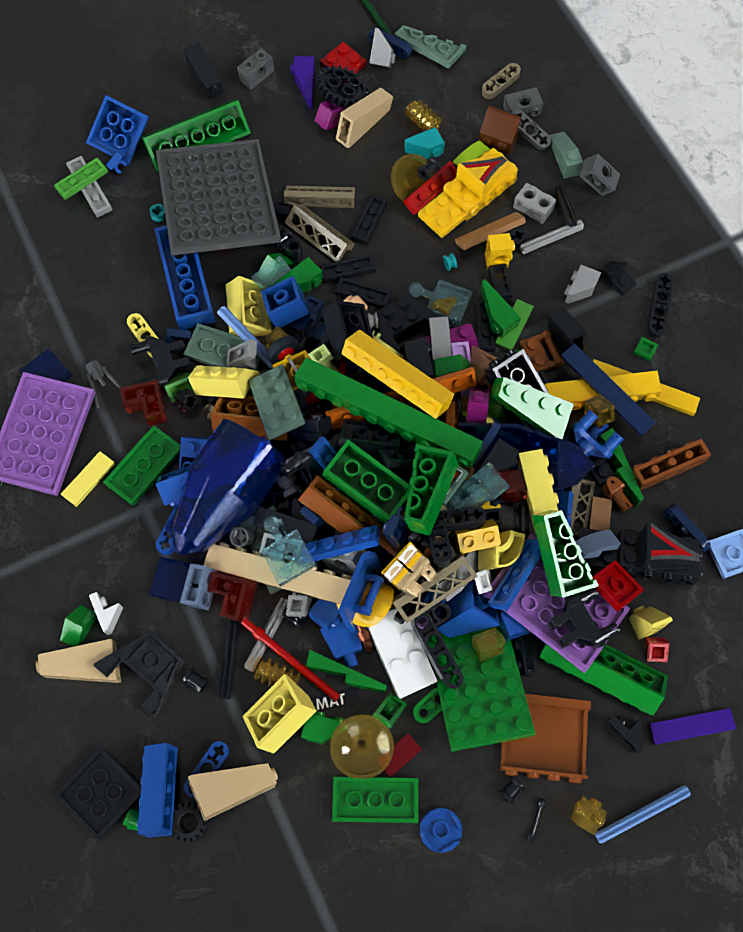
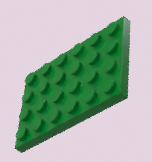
(490, 701)

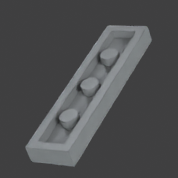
(92, 192)

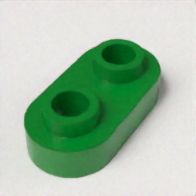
(429, 705)

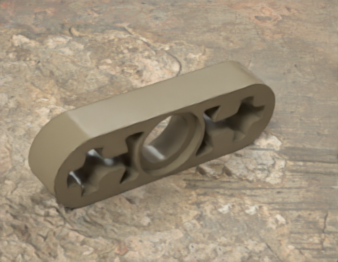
(499, 87)

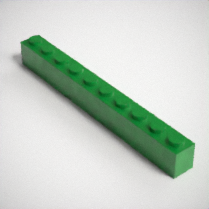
(386, 412)

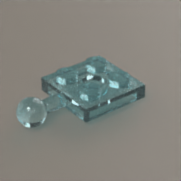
(445, 290)
(275, 553)

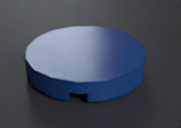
(441, 830)

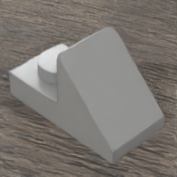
(243, 355)

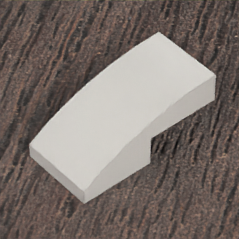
(483, 581)

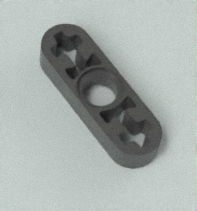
(529, 137)

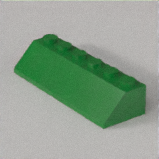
(211, 126)
(619, 676)

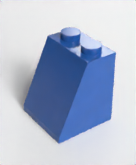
(468, 613)

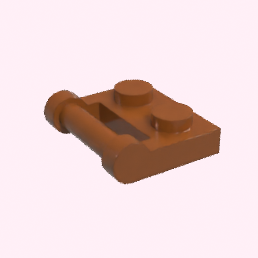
(536, 353)

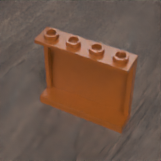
(558, 741)

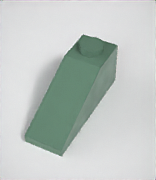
(566, 155)

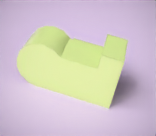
(323, 356)

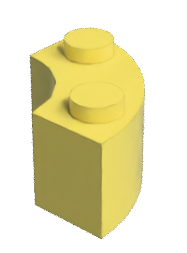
(504, 554)

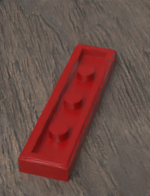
(430, 188)

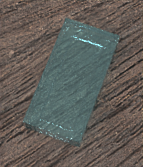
(271, 273)

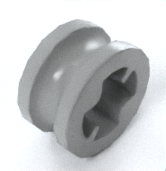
(373, 320)

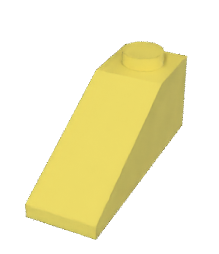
(648, 621)

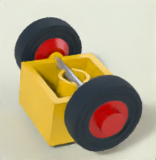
(287, 352)

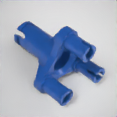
(588, 439)

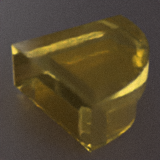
(445, 305)

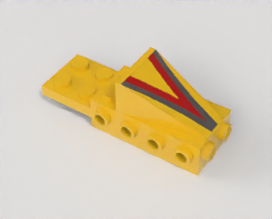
(472, 189)

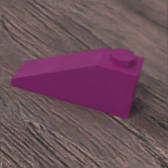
(328, 115)
(478, 404)

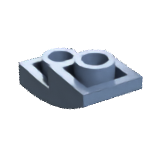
(595, 543)

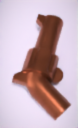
(364, 636)

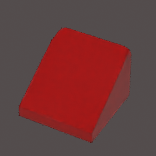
(657, 649)

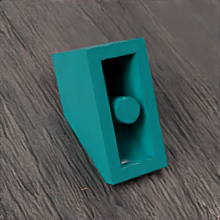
(426, 144)

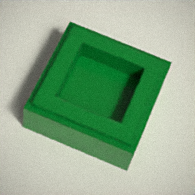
(645, 349)

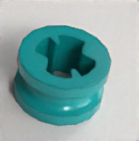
(153, 210)
(450, 261)

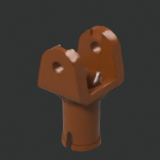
(615, 492)

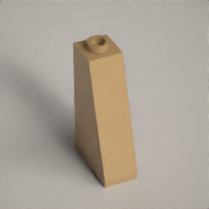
(362, 116)
(78, 662)
(227, 788)

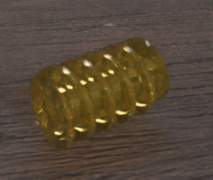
(422, 115)
(273, 673)

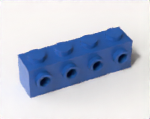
(157, 790)

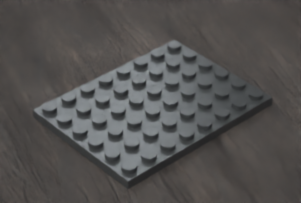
(216, 197)

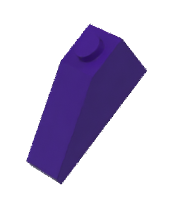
(304, 75)

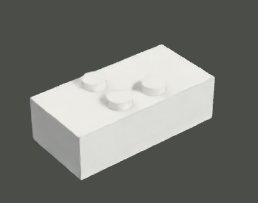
(402, 655)

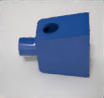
(343, 643)

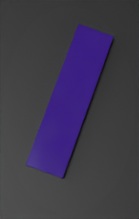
(692, 726)

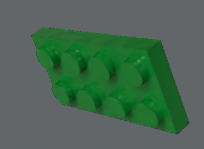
(143, 465)
(375, 800)

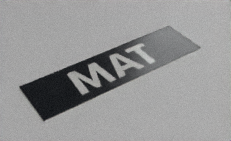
(325, 703)

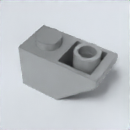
(583, 284)

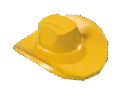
(379, 609)

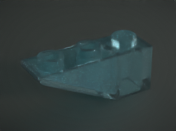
(479, 488)

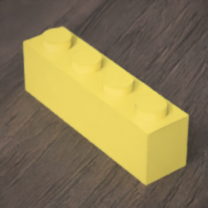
(538, 482)

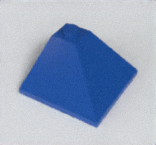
(117, 129)

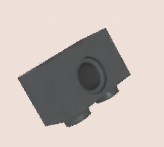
(255, 69)
(527, 101)
(599, 174)

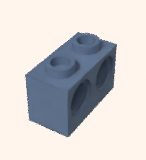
(196, 587)

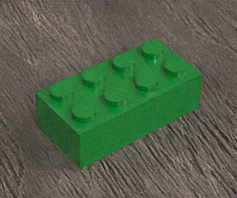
(367, 481)

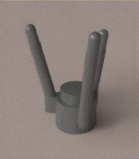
(96, 372)

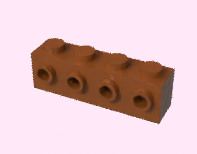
(671, 464)
(335, 507)

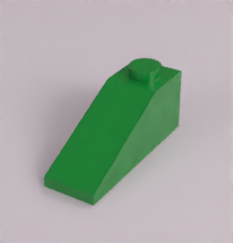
(306, 274)
(499, 312)

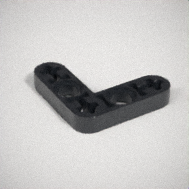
(441, 530)

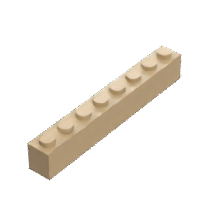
(255, 568)

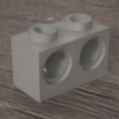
(531, 200)

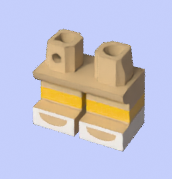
(417, 565)

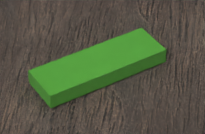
(81, 178)
(523, 310)

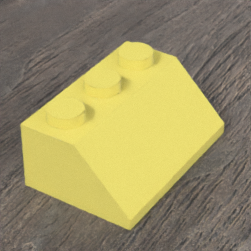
(247, 305)
(221, 381)
(278, 714)

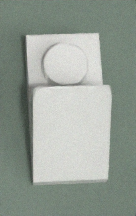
(106, 617)

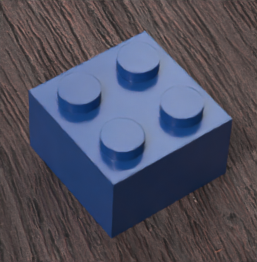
(284, 302)

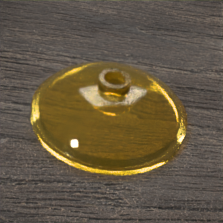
(406, 171)
(364, 760)

